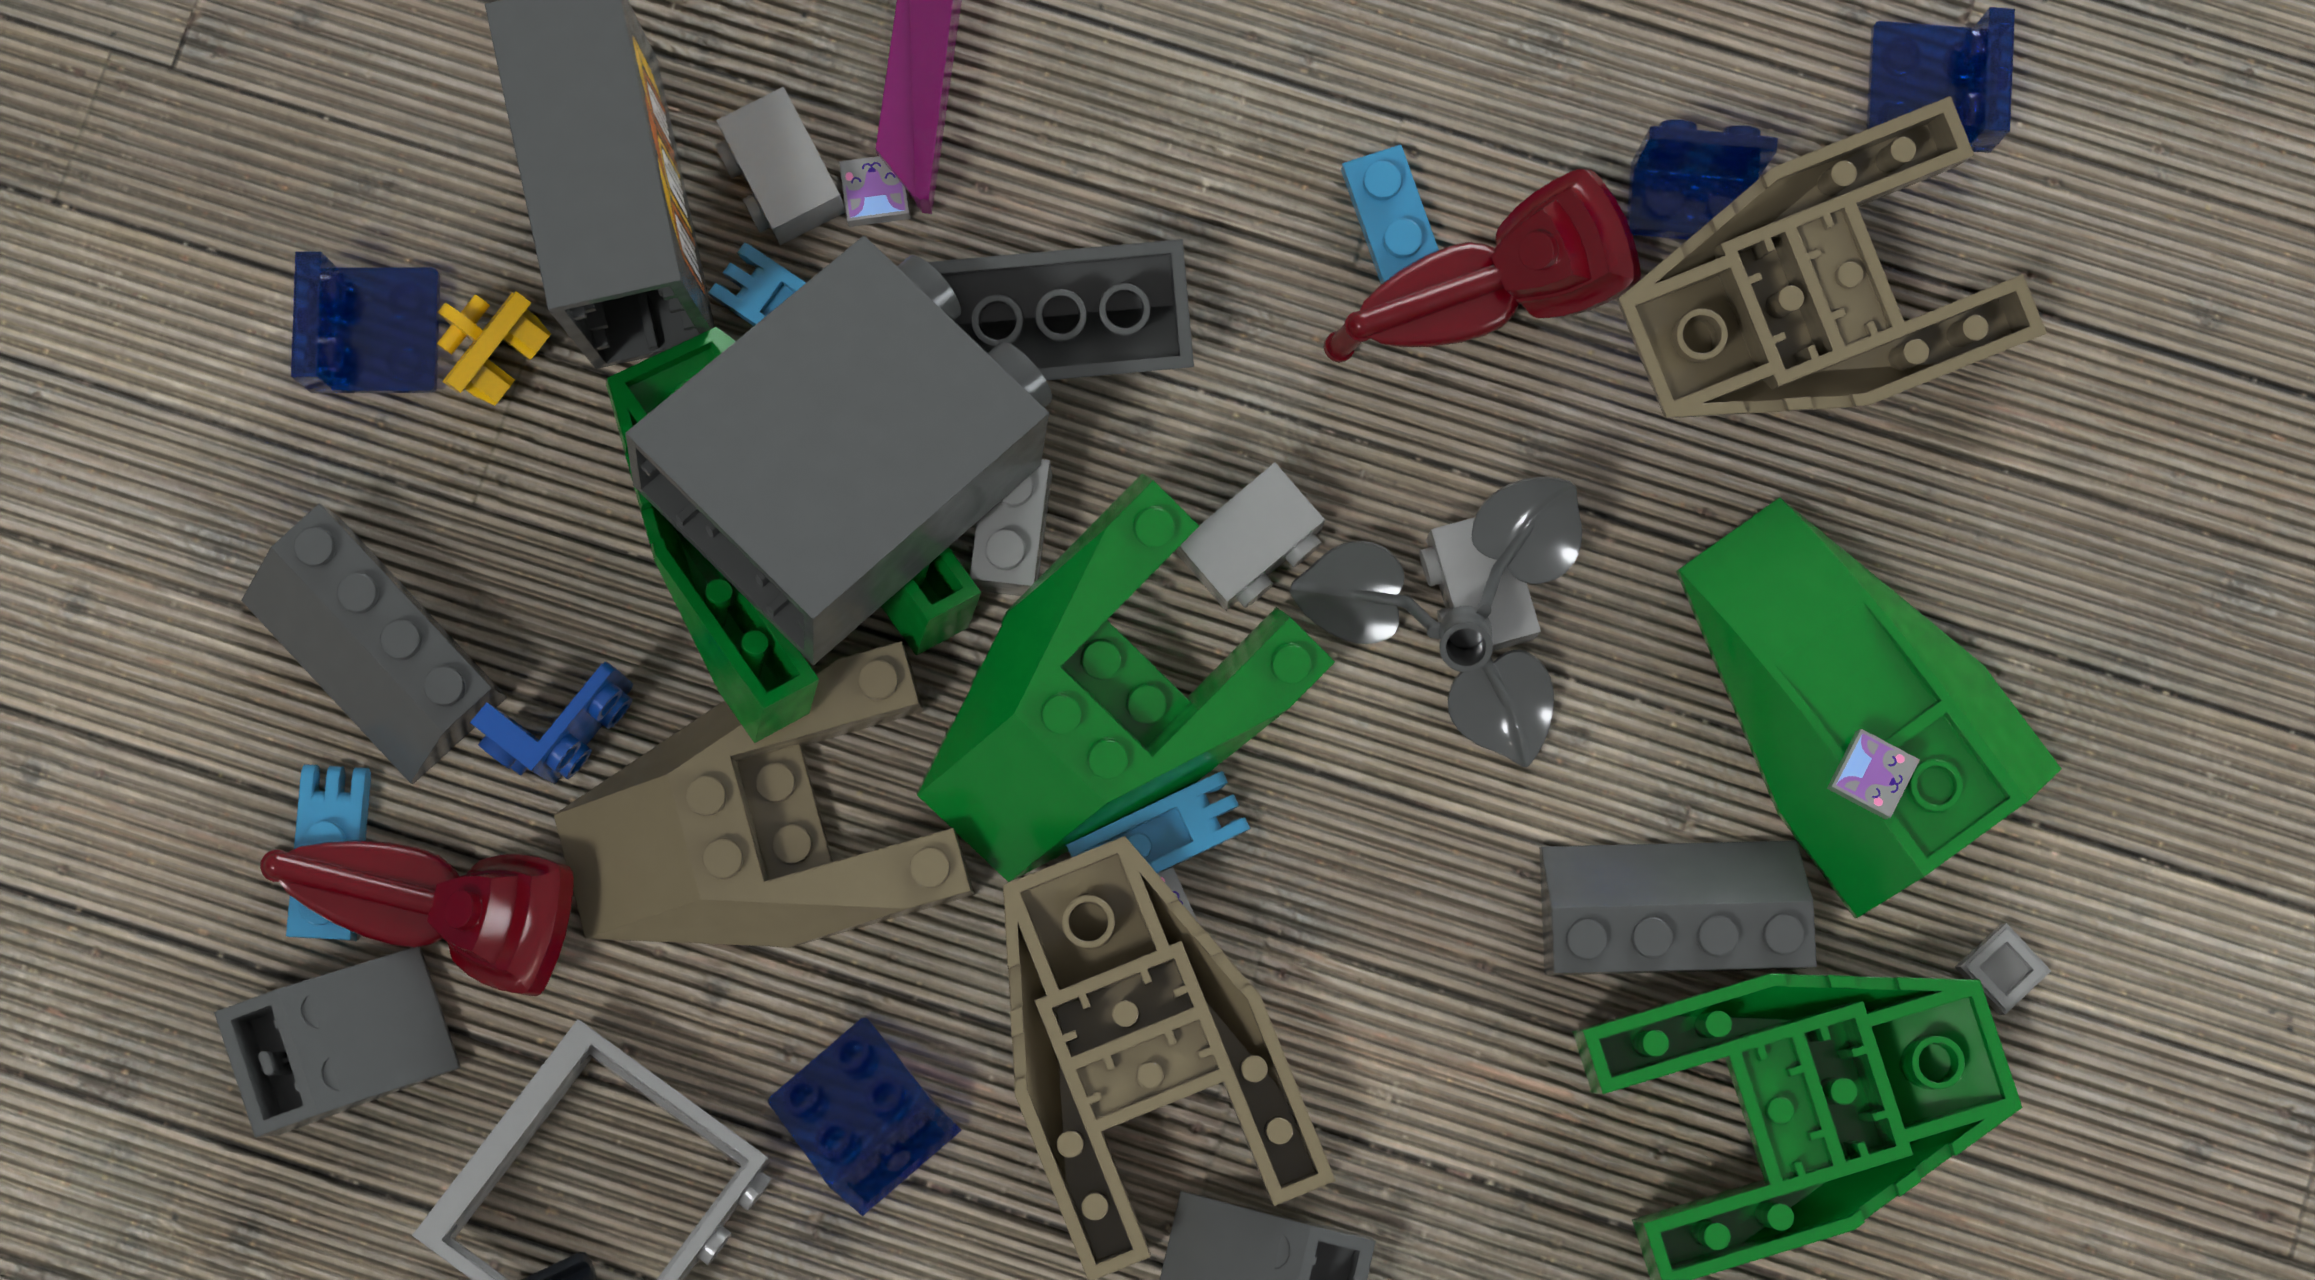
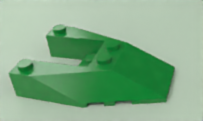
(746, 655)
(1077, 722)
(1842, 1091)

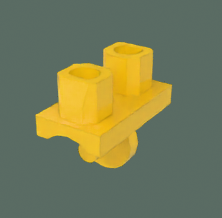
(474, 369)

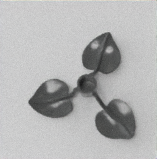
(1495, 704)

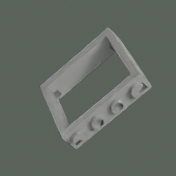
(529, 1113)

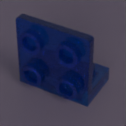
(1929, 62)
(1691, 175)
(364, 327)
(862, 1117)

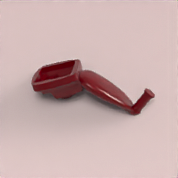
(1552, 254)
(498, 918)

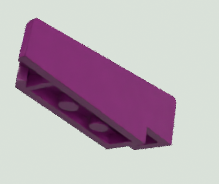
(918, 94)

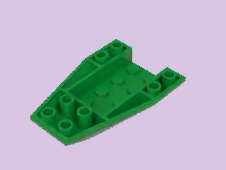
(1829, 649)

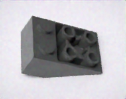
(336, 1041)
(1243, 1243)

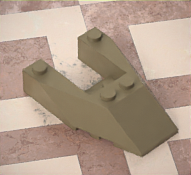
(1788, 297)
(728, 836)
(1122, 1014)

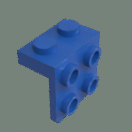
(564, 745)

